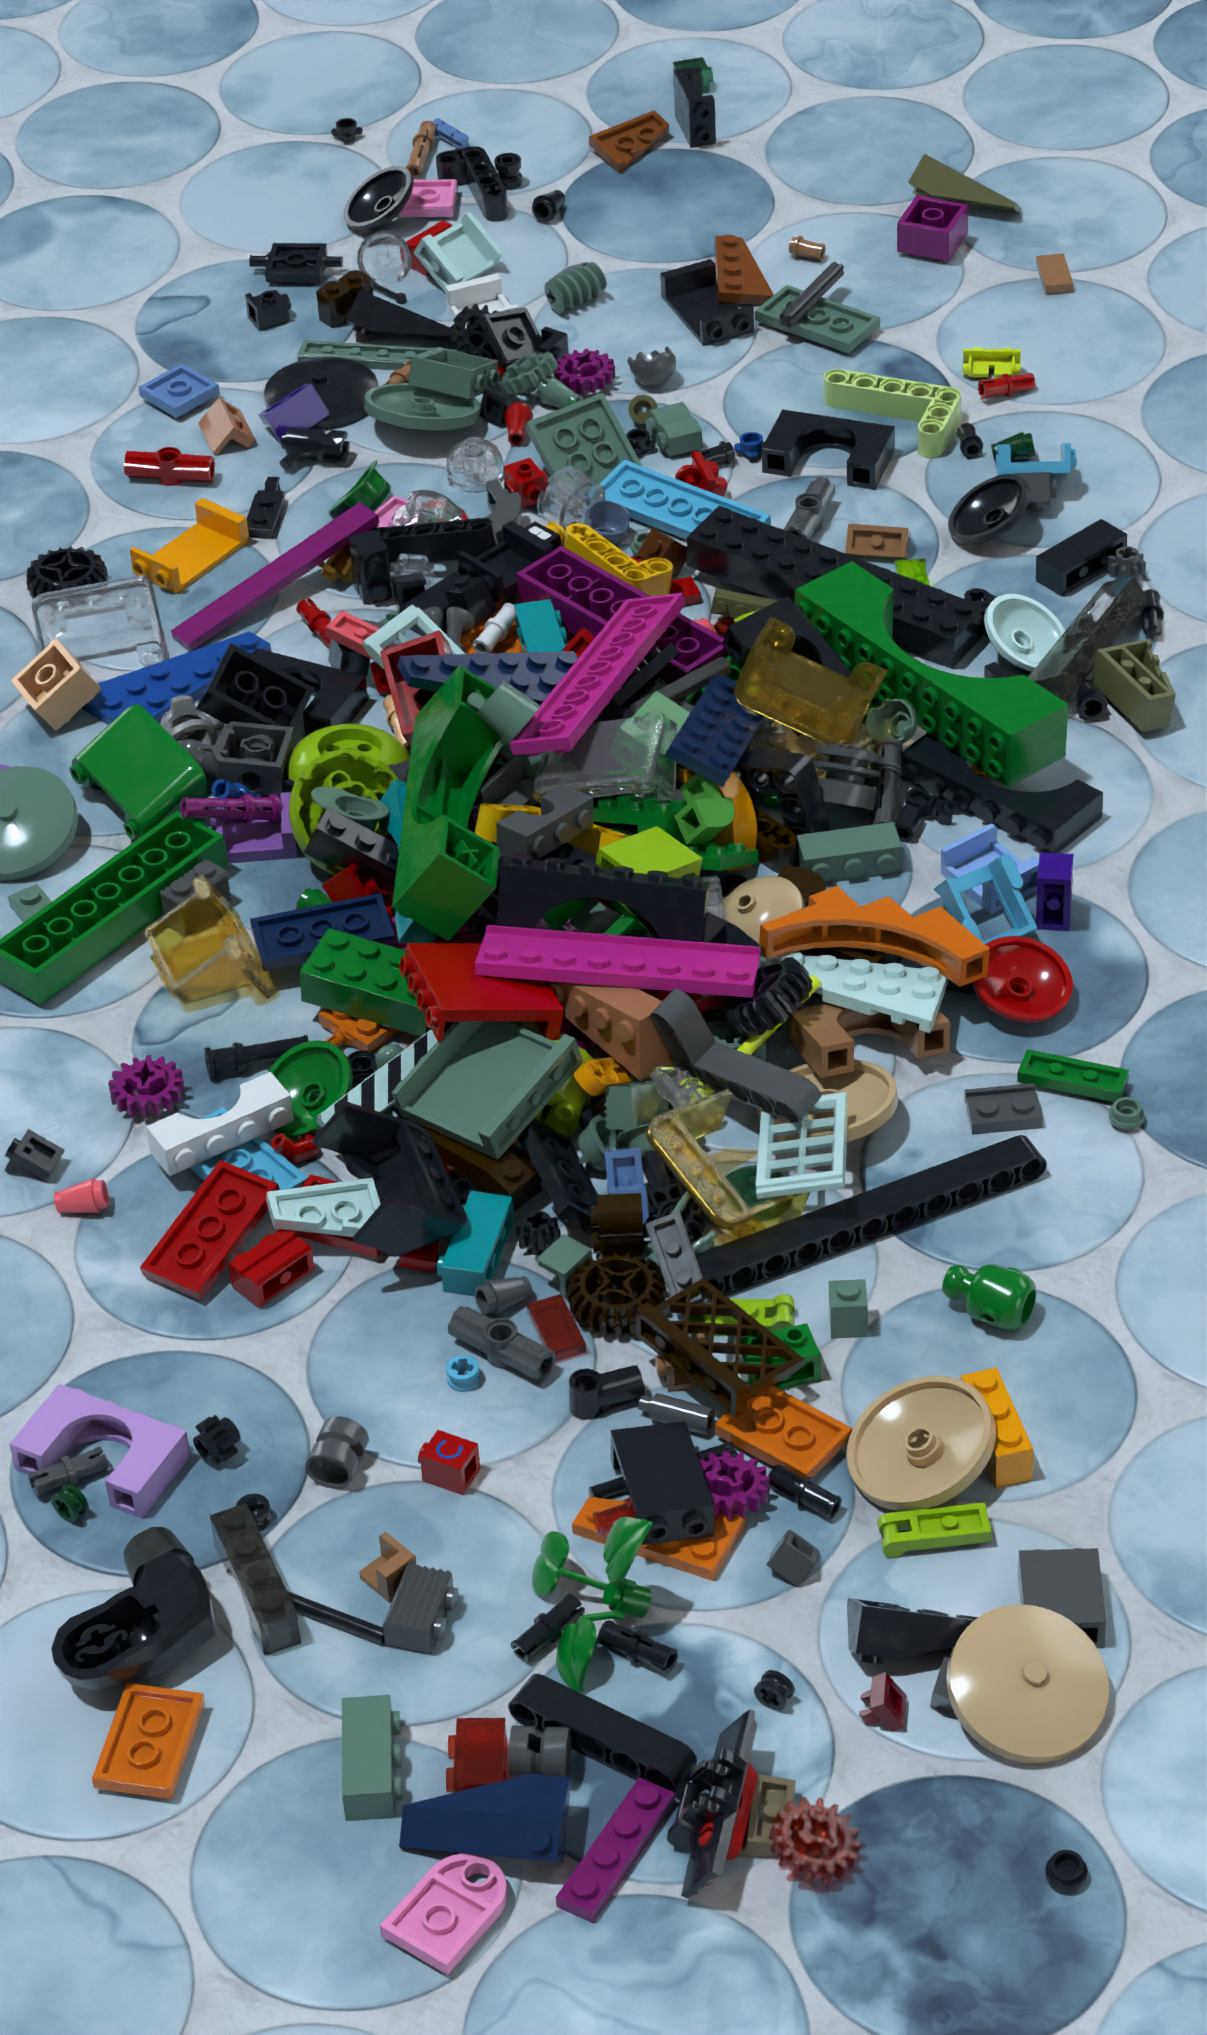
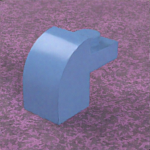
(625, 1174)

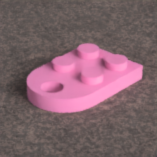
(447, 1912)

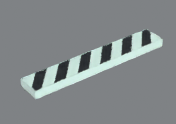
(377, 1089)

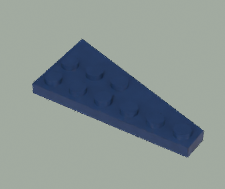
(530, 673)

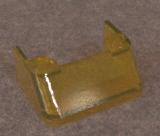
(674, 1141)

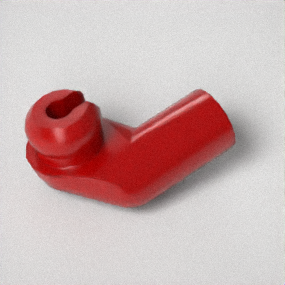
(295, 1152)

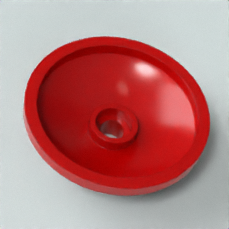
(1024, 980)

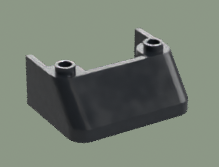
(408, 1175)

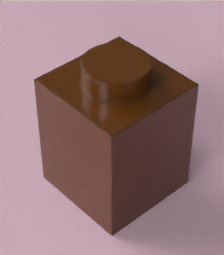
(662, 546)

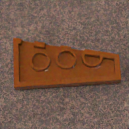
(738, 273)

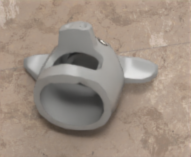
(188, 722)

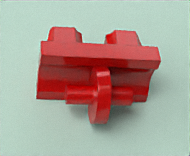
(702, 475)

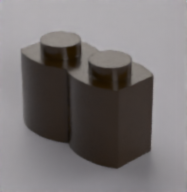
(338, 297)
(619, 1225)

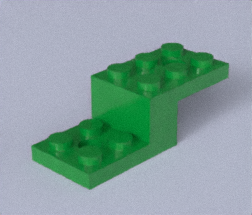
(656, 813)

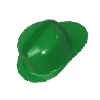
(369, 490)

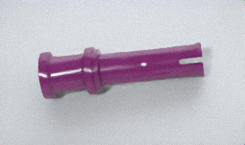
(246, 805)

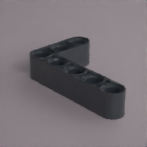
(793, 780)

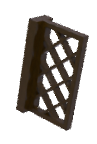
(696, 1358)

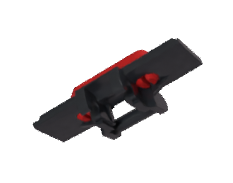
(717, 1824)

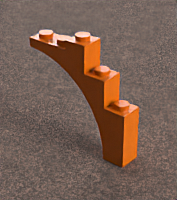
(881, 926)

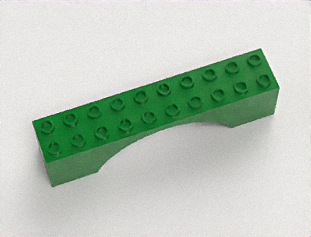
(995, 723)
(441, 863)

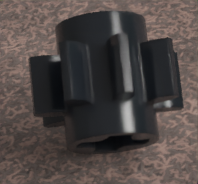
(537, 1232)
(216, 1439)

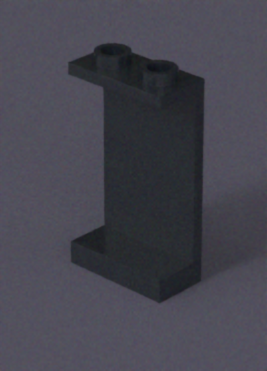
(694, 299)
(664, 1481)

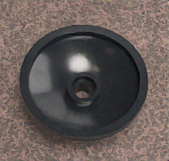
(379, 198)
(989, 509)

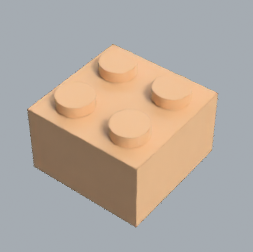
(56, 684)

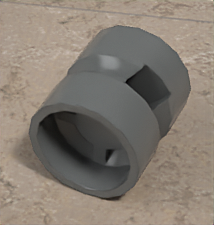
(337, 1452)
(539, 1752)

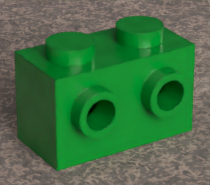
(802, 1342)

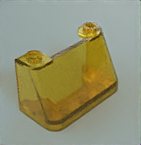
(804, 692)

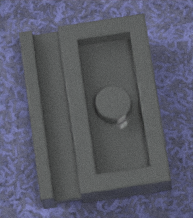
(1003, 1108)

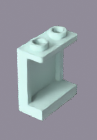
(459, 252)

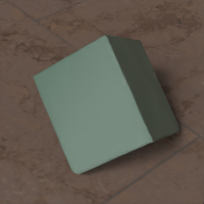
(563, 1260)

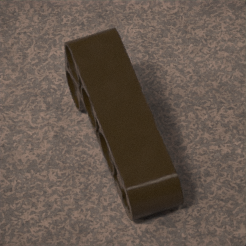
(774, 841)

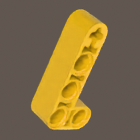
(648, 576)

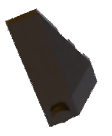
(507, 1176)

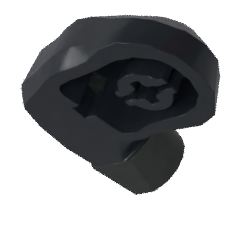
(144, 1626)

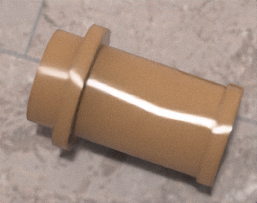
(806, 248)

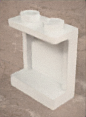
(478, 291)

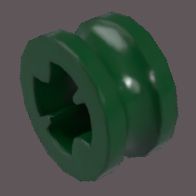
(70, 1503)

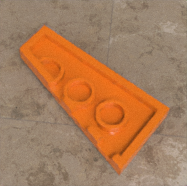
(695, 1556)

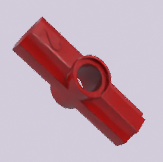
(169, 466)

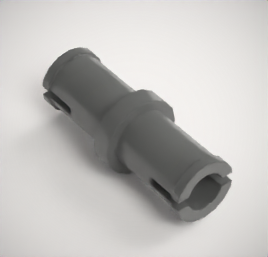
(67, 1471)

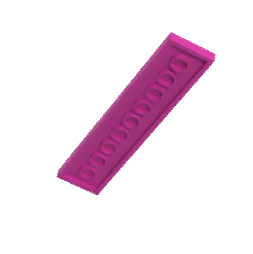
(597, 675)

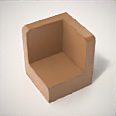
(387, 1570)

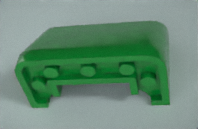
(140, 770)

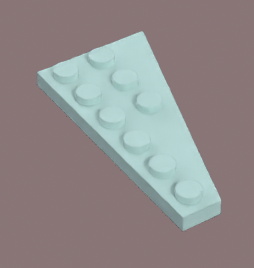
(876, 987)

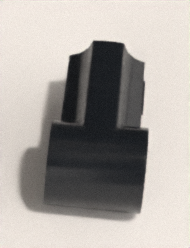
(593, 1390)

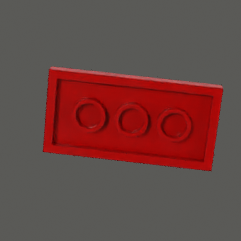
(209, 1230)

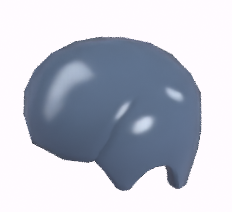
(608, 520)

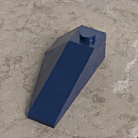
(502, 1819)

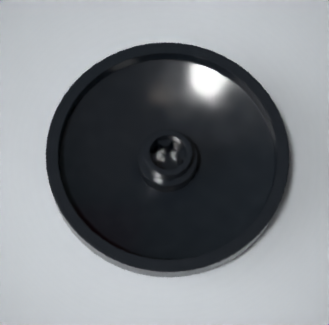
(337, 381)

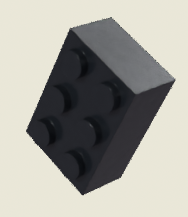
(253, 692)

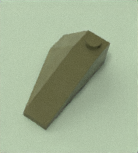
(944, 183)

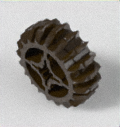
(610, 1289)

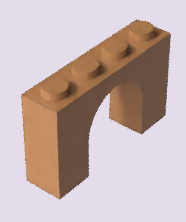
(825, 1033)

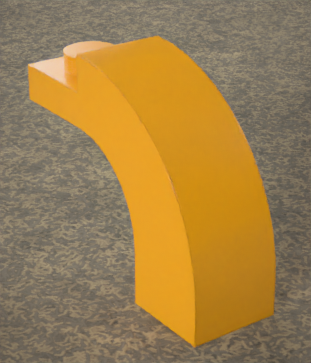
(744, 824)

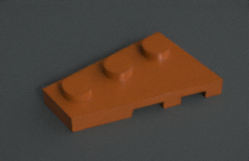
(629, 140)

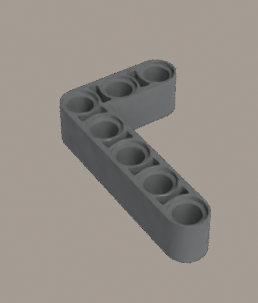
(723, 1067)

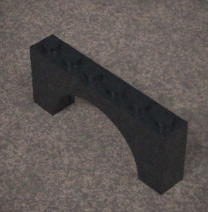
(1041, 819)
(535, 887)

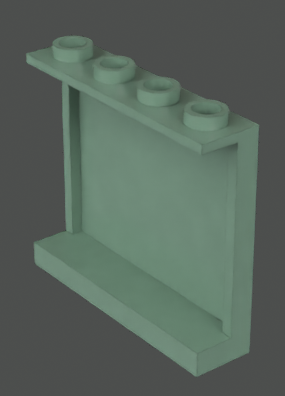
(486, 1083)

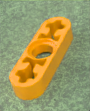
(601, 1073)

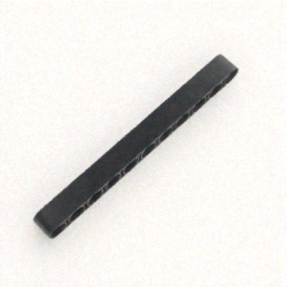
(871, 1215)

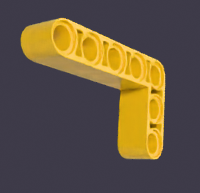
(588, 840)

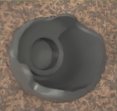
(653, 368)

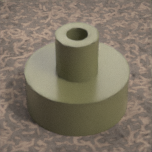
(636, 408)

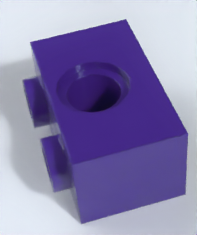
(1054, 891)

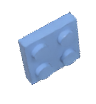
(179, 390)

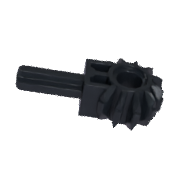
(666, 1195)

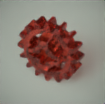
(814, 1840)

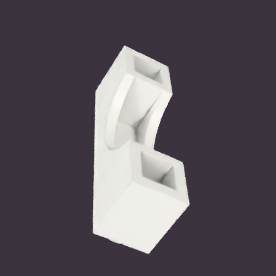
(185, 1141)

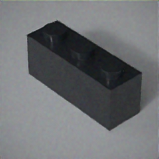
(1079, 557)

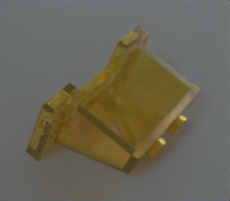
(205, 948)

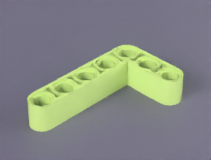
(932, 405)

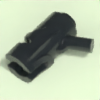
(314, 445)

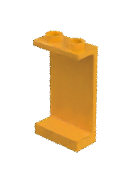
(195, 551)

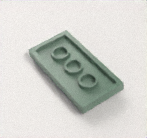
(823, 323)

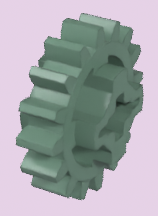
(527, 373)

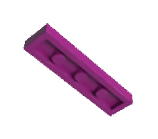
(615, 1850)

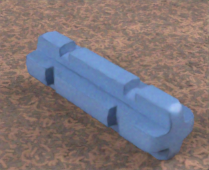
(450, 134)

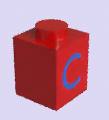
(449, 1462)

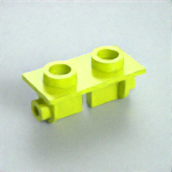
(979, 360)

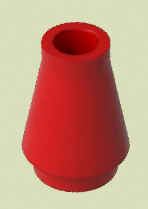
(516, 418)

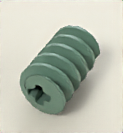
(575, 286)

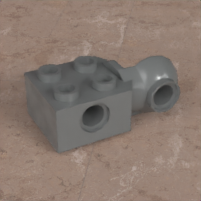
(247, 755)

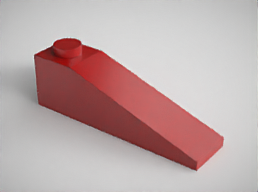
(359, 881)

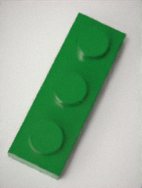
(1073, 1075)

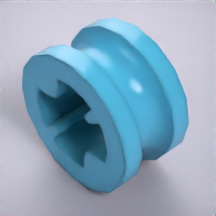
(460, 1364)

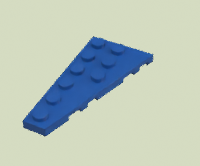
(160, 682)

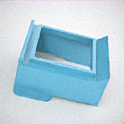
(1006, 883)

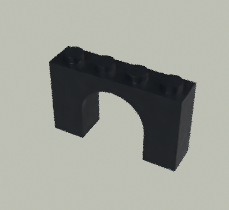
(800, 432)
(807, 643)
(336, 692)

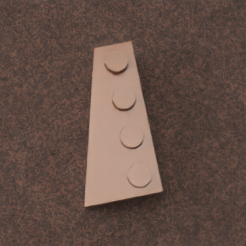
(617, 1022)

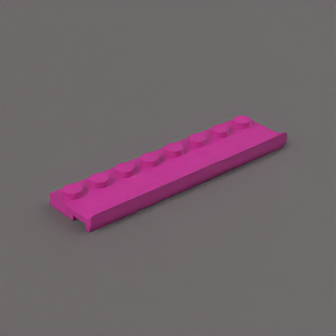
(618, 961)

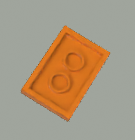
(785, 1432)
(148, 1741)

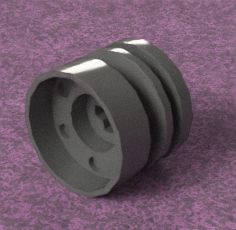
(846, 775)

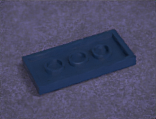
(293, 935)

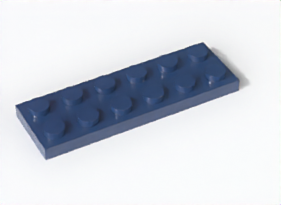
(715, 732)

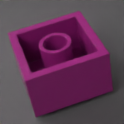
(932, 228)

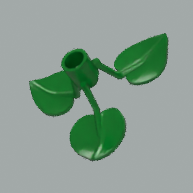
(620, 1594)

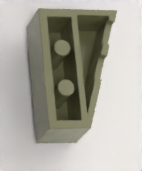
(1135, 683)

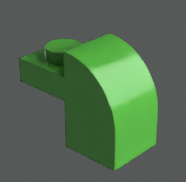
(705, 811)

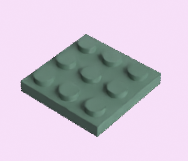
(582, 437)

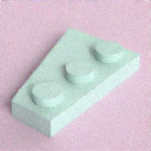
(324, 1208)

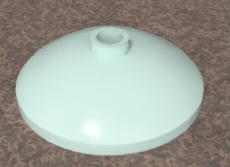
(1021, 629)

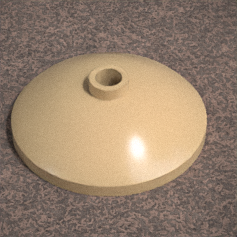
(760, 902)

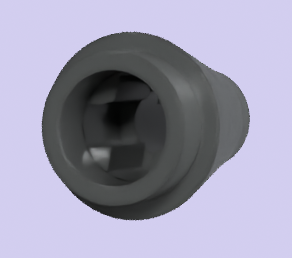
(500, 1294)

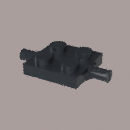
(296, 262)

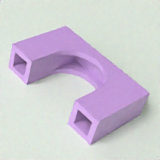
(75, 1418)

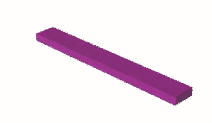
(274, 577)

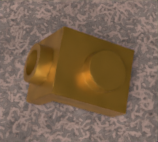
(338, 566)

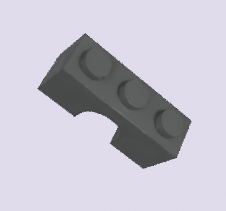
(562, 817)

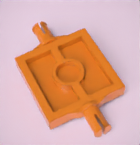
(354, 1030)

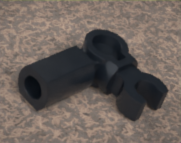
(921, 805)

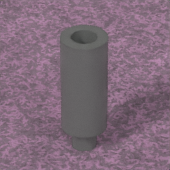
(672, 1410)

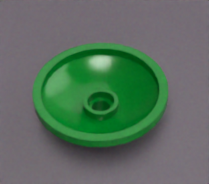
(316, 1078)

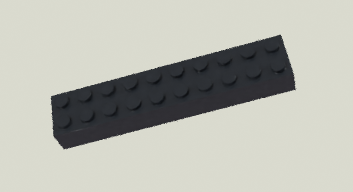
(778, 562)

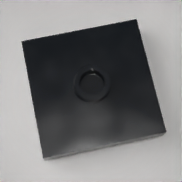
(511, 335)

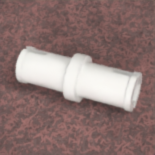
(495, 630)

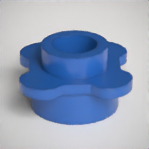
(750, 444)

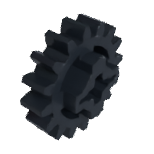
(471, 339)

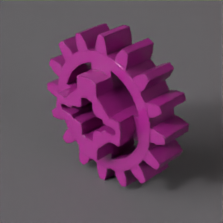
(585, 371)
(146, 1086)
(735, 1484)

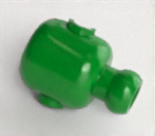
(993, 1294)

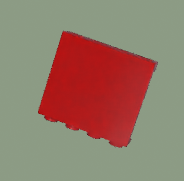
(449, 991)

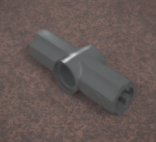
(811, 508)
(502, 1343)

